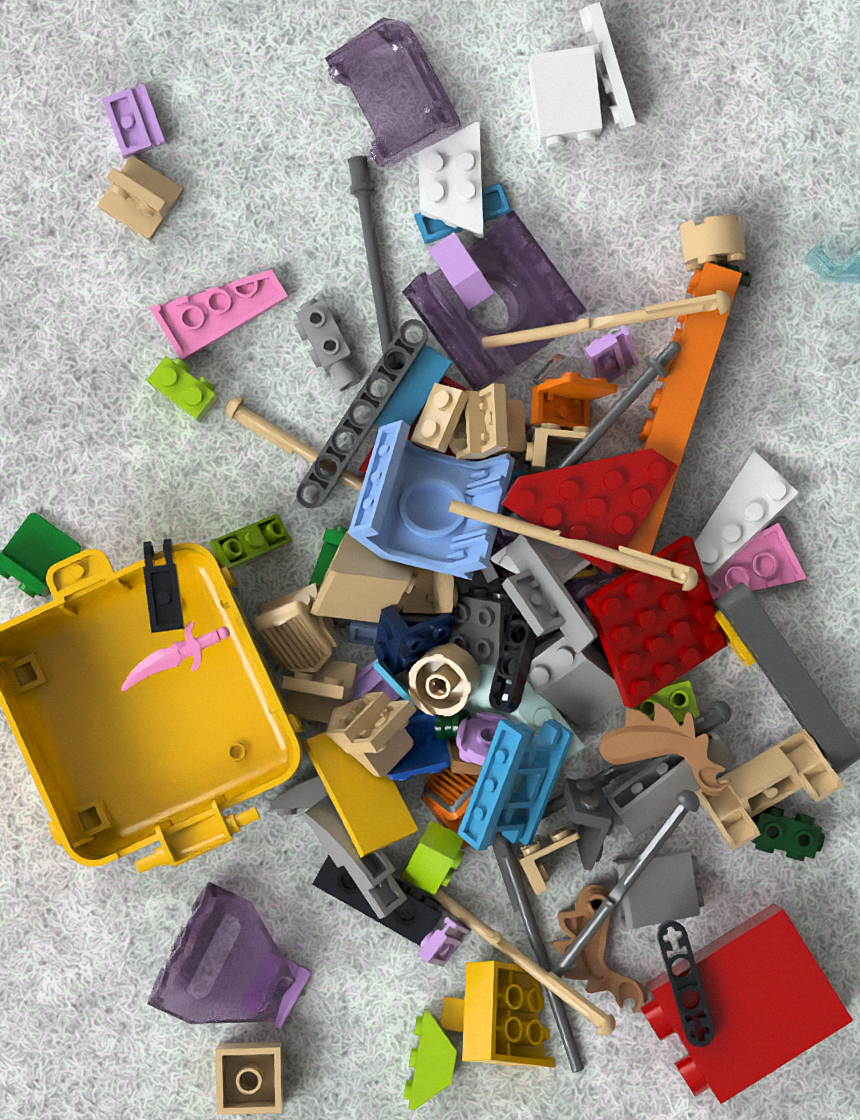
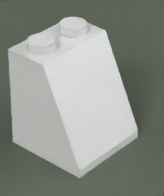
(565, 96)

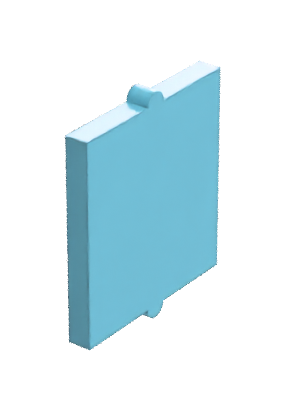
(393, 680)

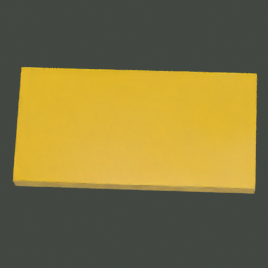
(366, 803)

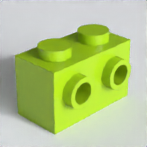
(181, 388)
(676, 697)
(433, 858)

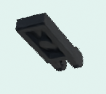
(163, 590)

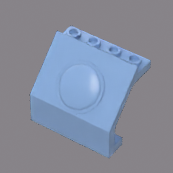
(408, 500)

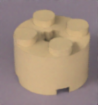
(714, 240)
(459, 675)

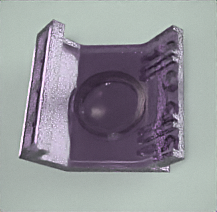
(524, 281)

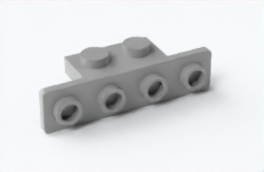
(543, 596)

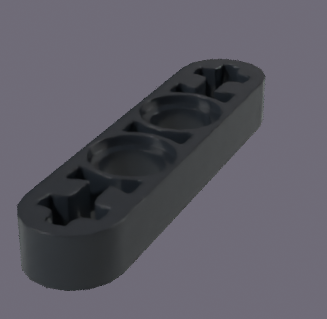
(509, 650)
(683, 983)

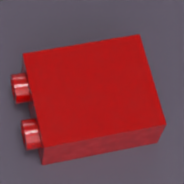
(762, 1000)

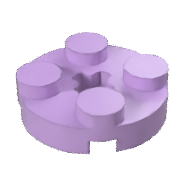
(472, 736)

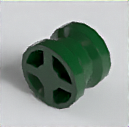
(448, 726)

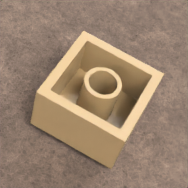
(250, 1078)

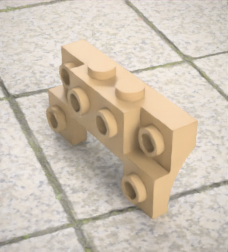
(764, 782)

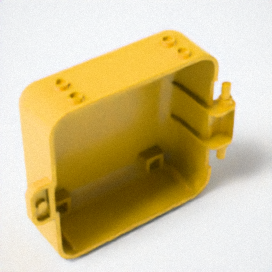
(167, 749)

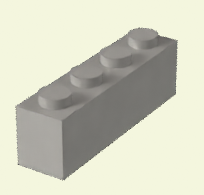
(654, 789)

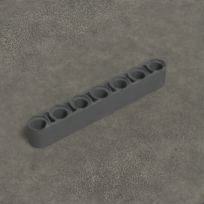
(364, 398)
(788, 676)

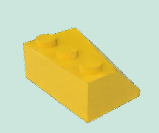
(503, 1016)

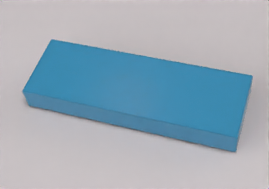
(494, 206)
(415, 388)

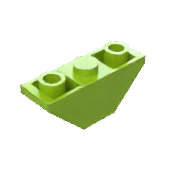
(250, 543)
(431, 1061)

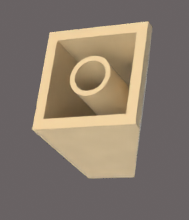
(361, 584)

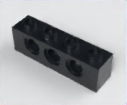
(414, 929)

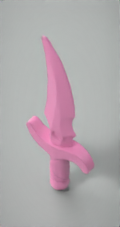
(175, 654)

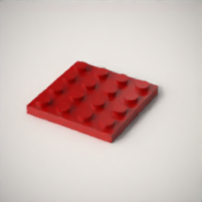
(654, 627)

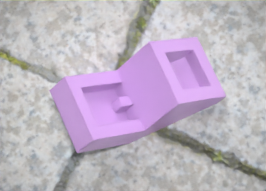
(461, 271)

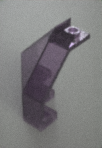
(222, 965)

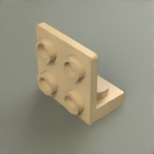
(535, 871)

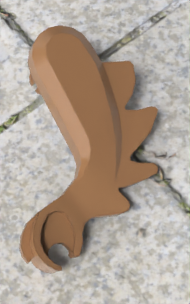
(650, 738)
(590, 962)

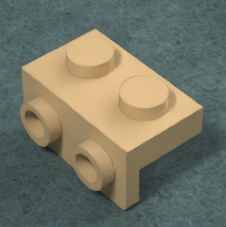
(439, 417)

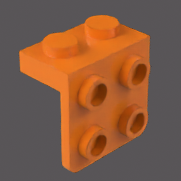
(567, 400)

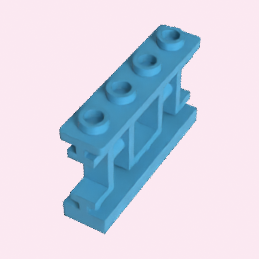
(512, 754)

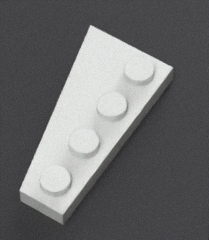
(611, 79)
(743, 513)

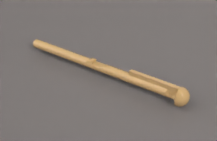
(653, 312)
(284, 440)
(625, 556)
(604, 1022)

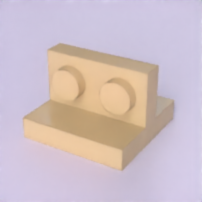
(140, 197)
(316, 694)

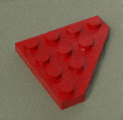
(594, 499)

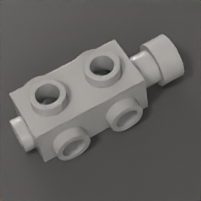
(322, 334)

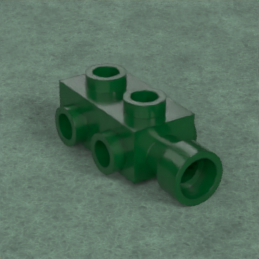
(787, 834)

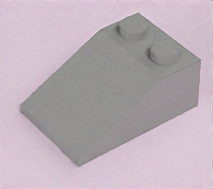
(572, 681)

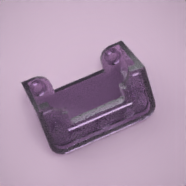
(394, 90)

